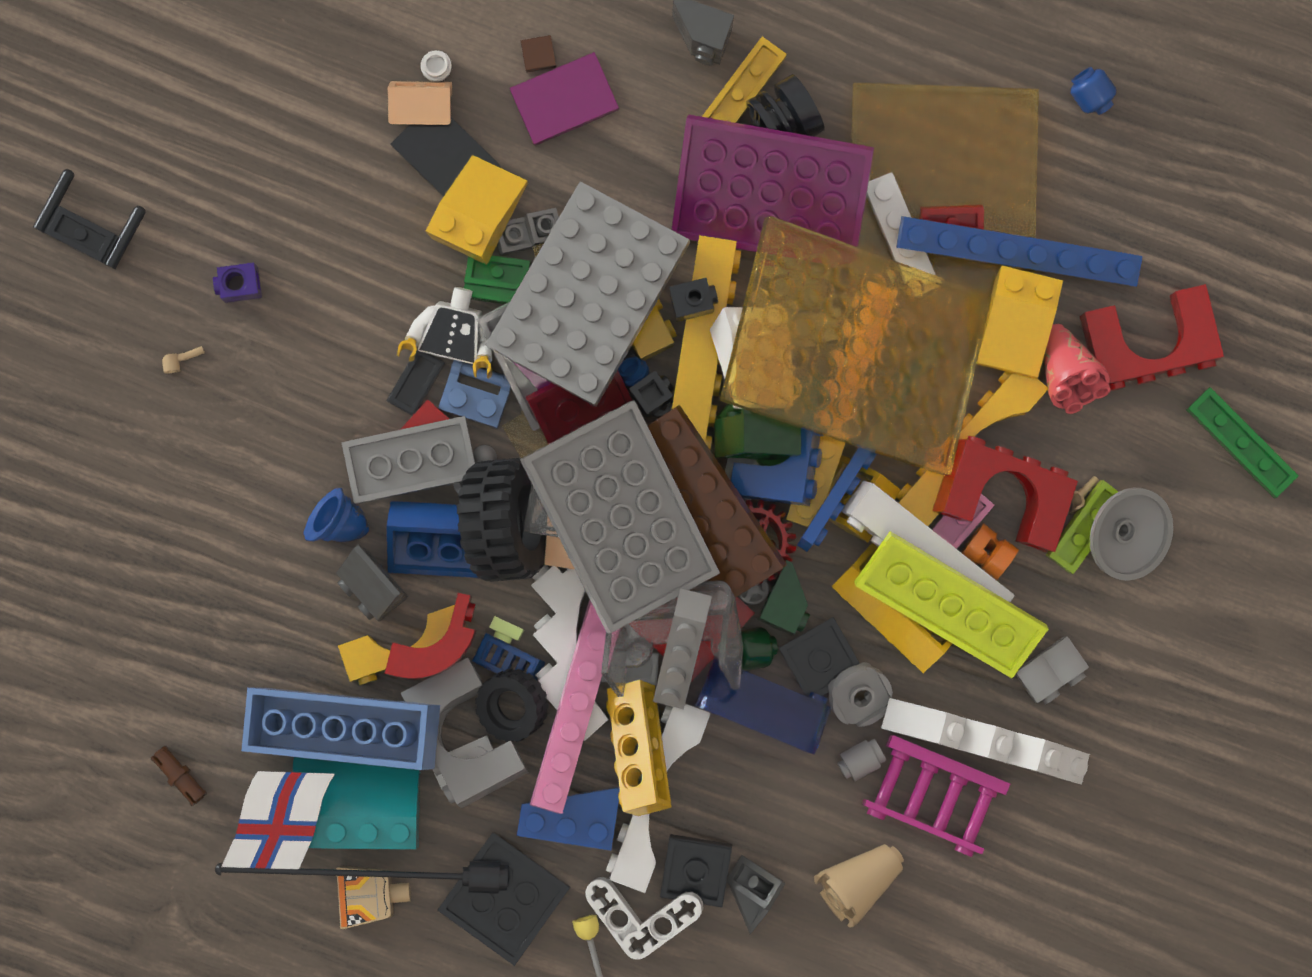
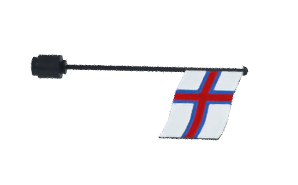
(282, 820)

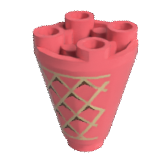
(1072, 372)

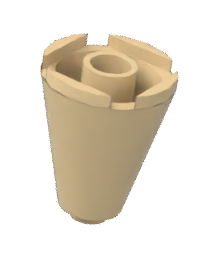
(859, 882)

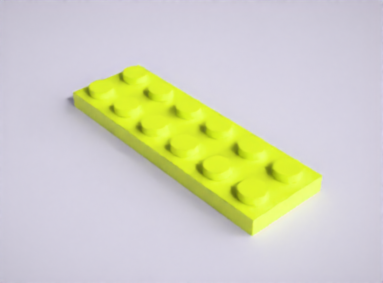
(951, 604)

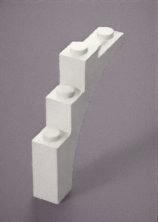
(559, 634)
(985, 740)

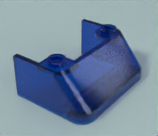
(766, 708)

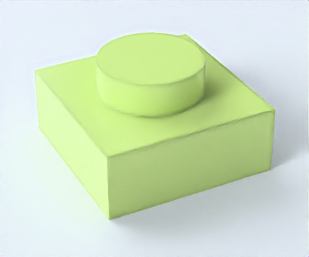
(506, 631)

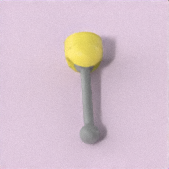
(587, 929)

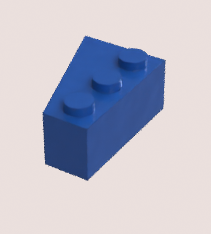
(585, 821)

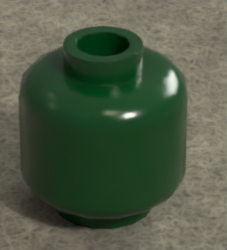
(757, 648)

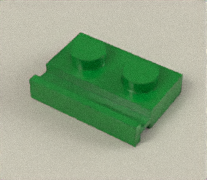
(496, 280)

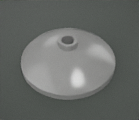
(1143, 535)

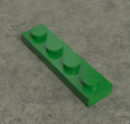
(1242, 442)

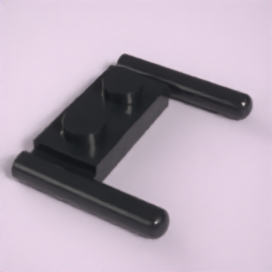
(80, 232)

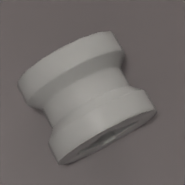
(751, 596)

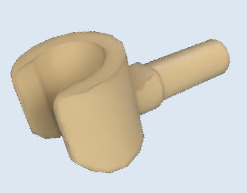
(171, 361)
(1078, 498)

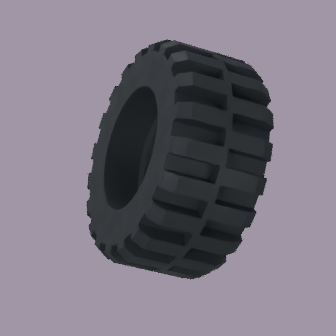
(493, 520)

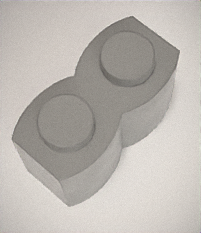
(1051, 670)

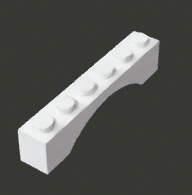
(636, 859)

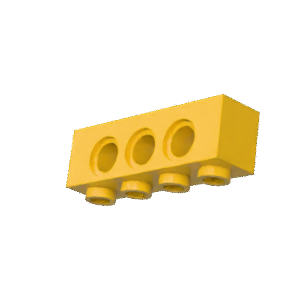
(649, 760)

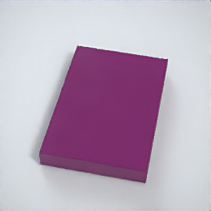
(564, 99)

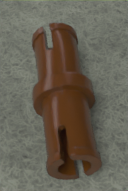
(178, 775)

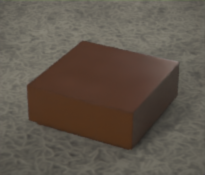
(538, 53)

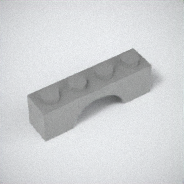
(682, 648)

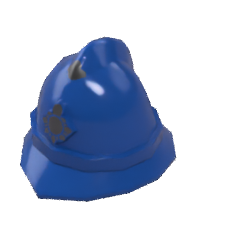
(336, 519)

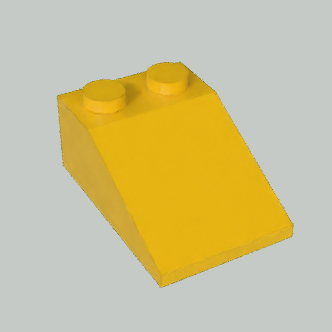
(476, 209)
(1019, 321)

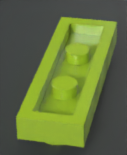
(1075, 538)

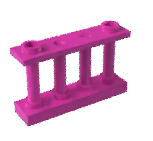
(959, 776)

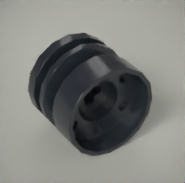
(791, 110)

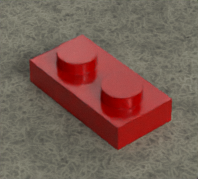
(960, 215)

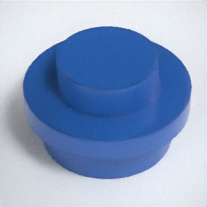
(633, 370)

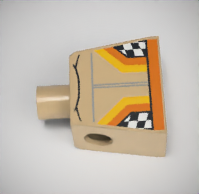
(368, 898)

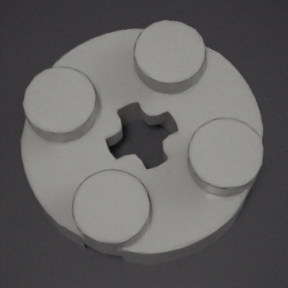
(853, 680)

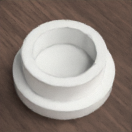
(436, 66)

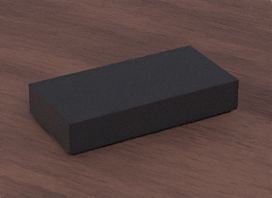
(415, 382)

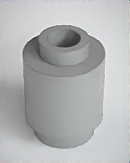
(861, 760)

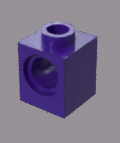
(251, 288)

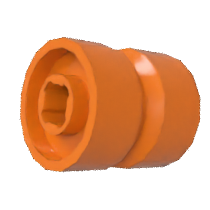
(1000, 553)

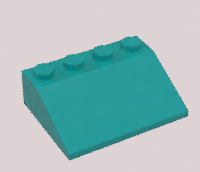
(365, 806)

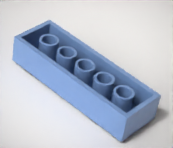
(341, 728)

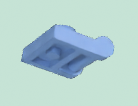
(473, 402)

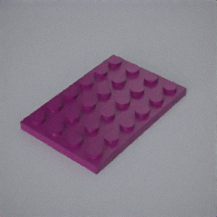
(745, 172)

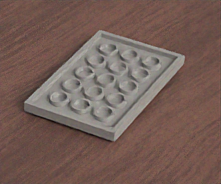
(588, 293)
(620, 516)

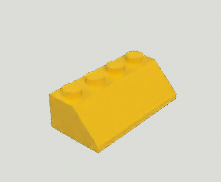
(909, 637)

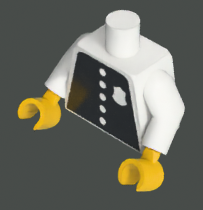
(450, 332)

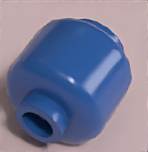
(1093, 91)

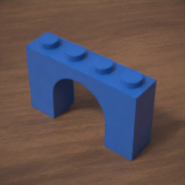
(786, 482)

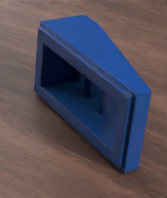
(485, 646)

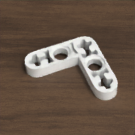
(634, 926)

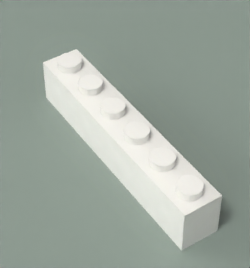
(879, 514)

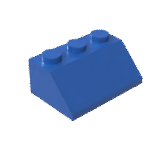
(425, 540)

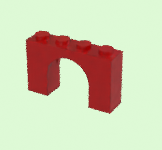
(1196, 341)
(1046, 491)

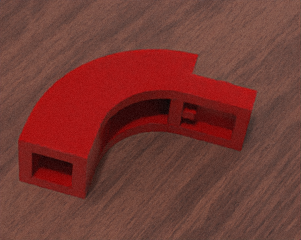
(439, 657)

